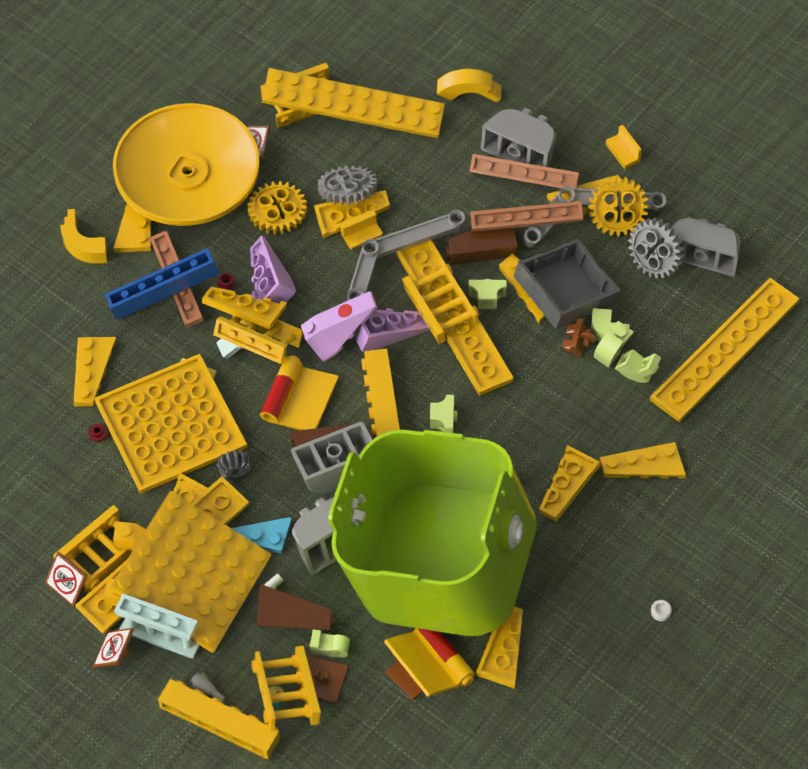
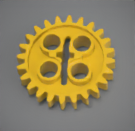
(291, 201)
(634, 205)

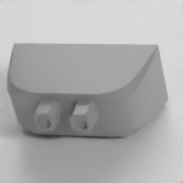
(519, 137)
(708, 245)
(325, 457)
(314, 536)

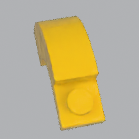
(468, 81)
(83, 248)

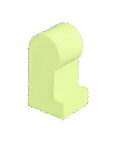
(329, 645)

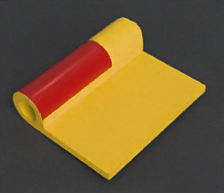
(298, 396)
(431, 660)

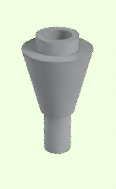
(203, 683)

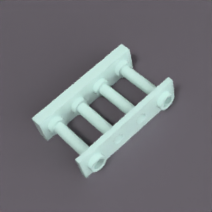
(158, 625)

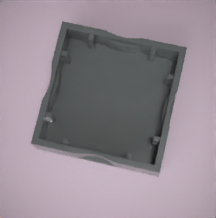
(566, 283)

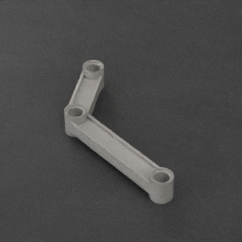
(583, 195)
(398, 241)

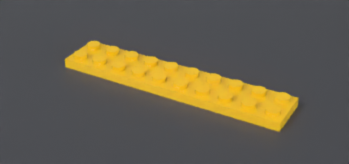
(353, 103)
(468, 341)
(724, 350)
(219, 501)

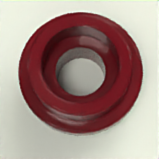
(226, 277)
(97, 437)

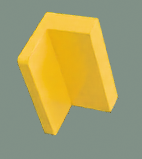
(624, 148)
(360, 229)

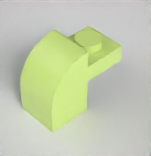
(601, 323)
(612, 343)
(637, 367)

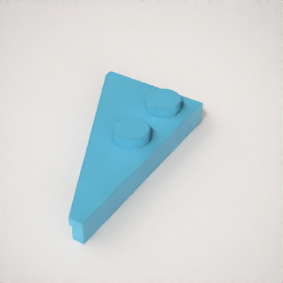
(267, 535)

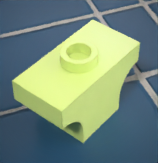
(487, 292)
(443, 415)

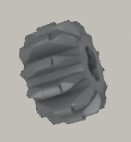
(234, 464)

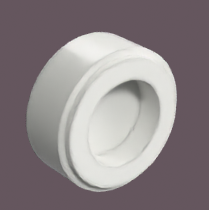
(661, 610)

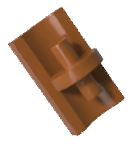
(581, 338)

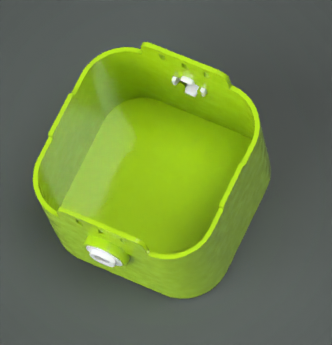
(433, 531)

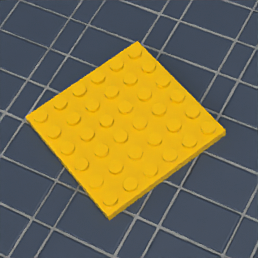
(170, 423)
(192, 568)

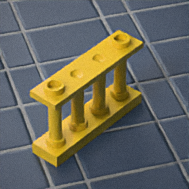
(284, 117)
(430, 315)
(256, 342)
(81, 544)
(302, 677)

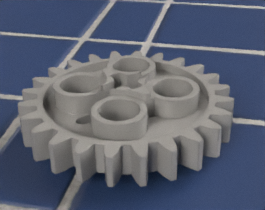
(347, 185)
(667, 260)

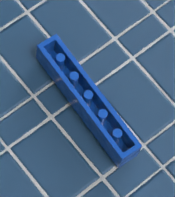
(162, 284)

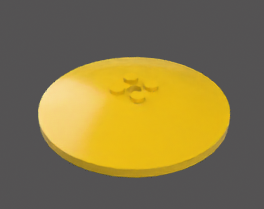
(179, 139)

